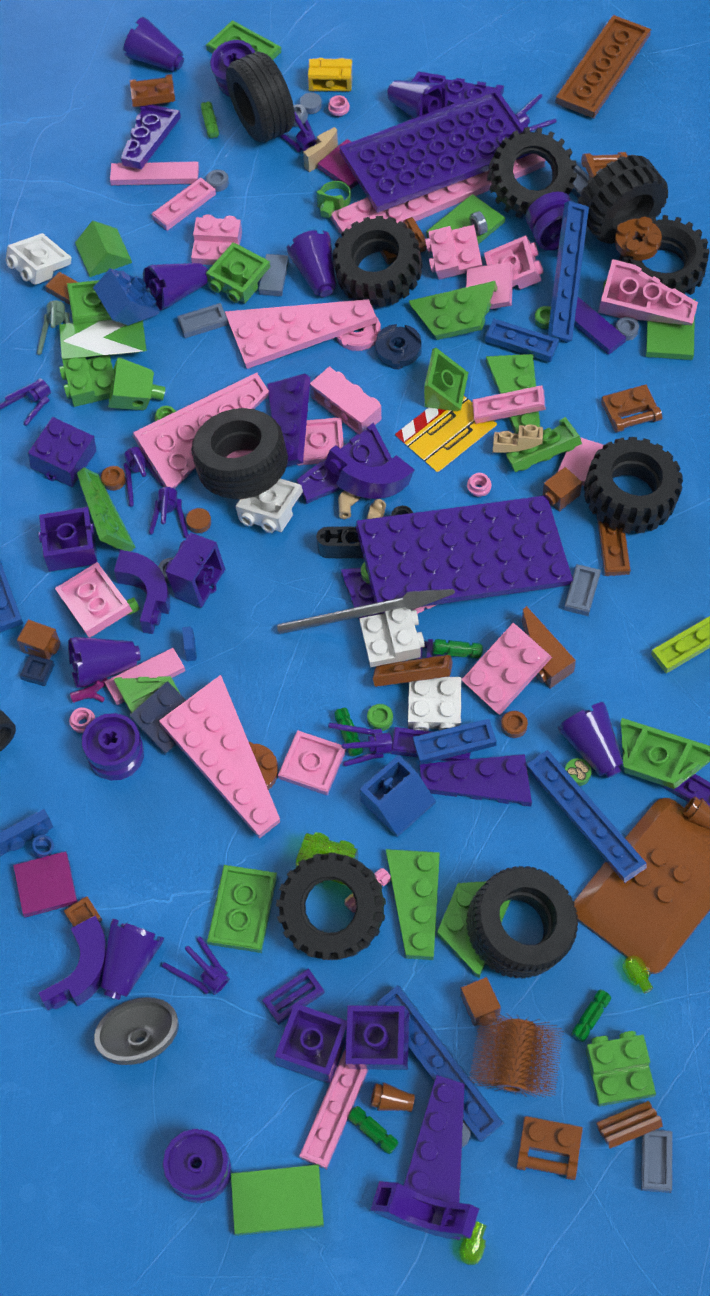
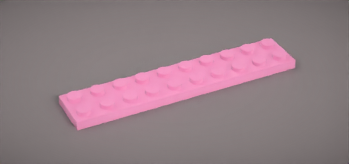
(431, 202)

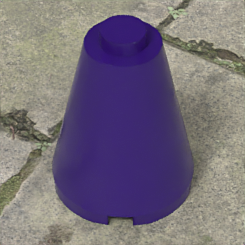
(152, 47)
(417, 97)
(314, 260)
(173, 281)
(100, 658)
(594, 739)
(127, 957)

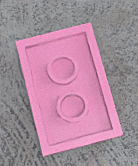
(93, 600)
(506, 668)

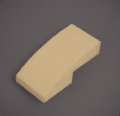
(325, 144)
(527, 437)

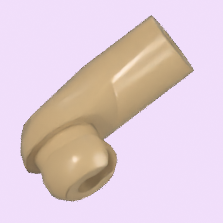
(345, 502)
(376, 509)

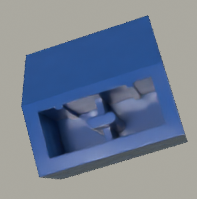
(125, 297)
(397, 796)

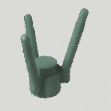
(55, 315)

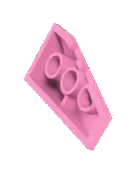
(644, 298)

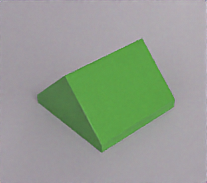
(101, 249)
(444, 383)

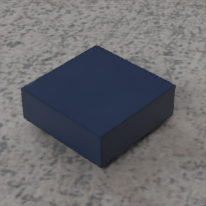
(37, 670)

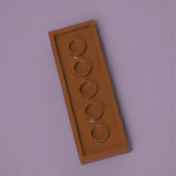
(603, 66)

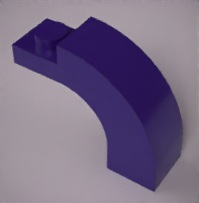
(366, 480)
(143, 573)
(87, 975)
(423, 1212)

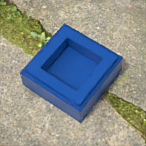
(189, 643)

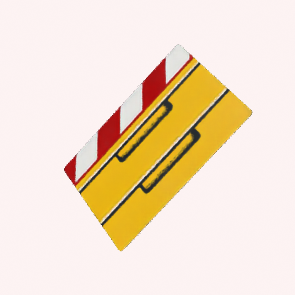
(443, 434)

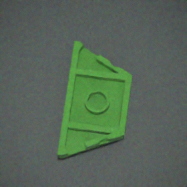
(456, 310)
(660, 755)
(453, 925)

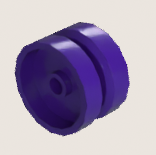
(223, 56)
(545, 219)
(113, 746)
(183, 1154)

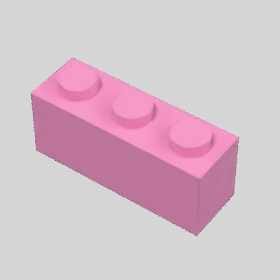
(345, 400)

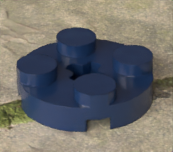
(398, 356)

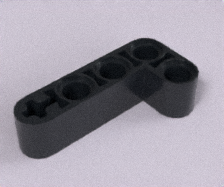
(329, 538)

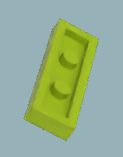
(683, 646)

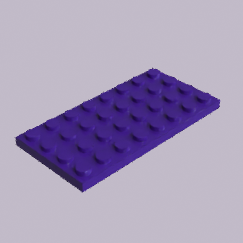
(431, 150)
(466, 549)

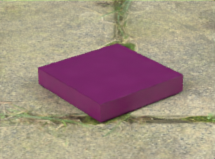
(336, 168)
(45, 884)

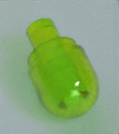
(637, 973)
(472, 1249)

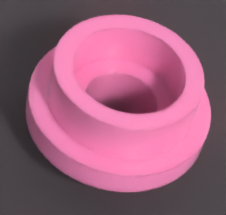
(338, 105)
(479, 479)
(79, 714)

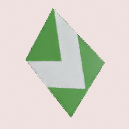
(101, 338)

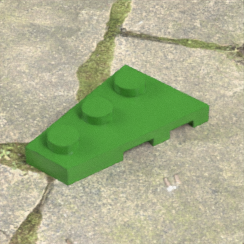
(555, 441)

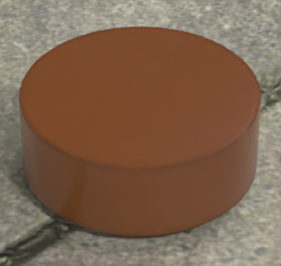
(113, 478)
(198, 520)
(514, 724)

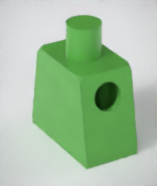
(133, 386)

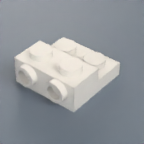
(36, 258)
(272, 508)
(392, 636)
(434, 703)

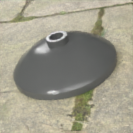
(136, 1031)

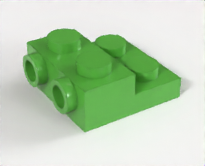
(237, 273)
(87, 379)
(620, 1068)

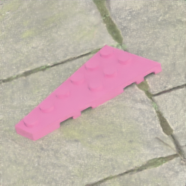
(280, 331)
(170, 439)
(217, 745)

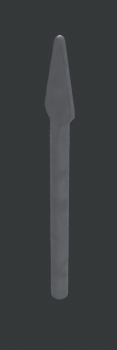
(410, 600)

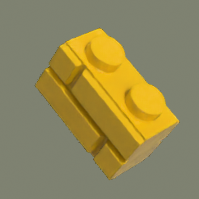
(330, 74)

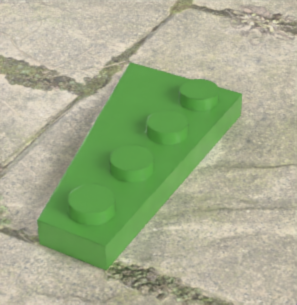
(514, 374)
(103, 512)
(415, 893)

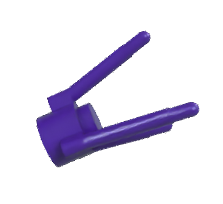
(524, 119)
(305, 137)
(36, 391)
(136, 462)
(167, 502)
(378, 743)
(213, 978)

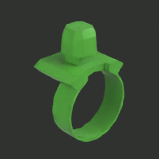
(329, 204)

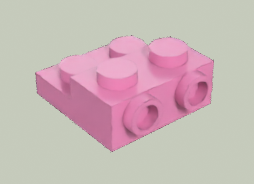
(213, 237)
(453, 251)
(522, 256)

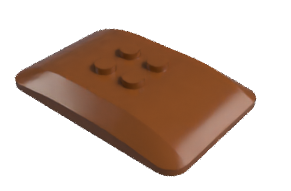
(661, 904)

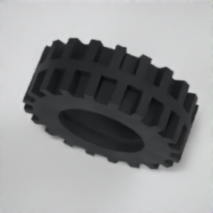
(501, 168)
(687, 245)
(366, 919)

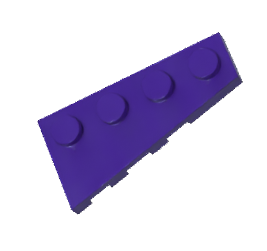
(290, 408)
(438, 1150)

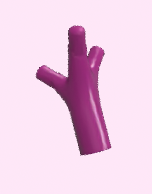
(90, 692)

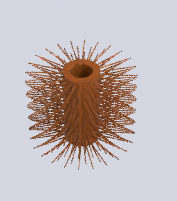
(516, 1055)

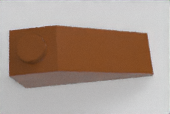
(561, 663)

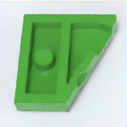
(138, 690)

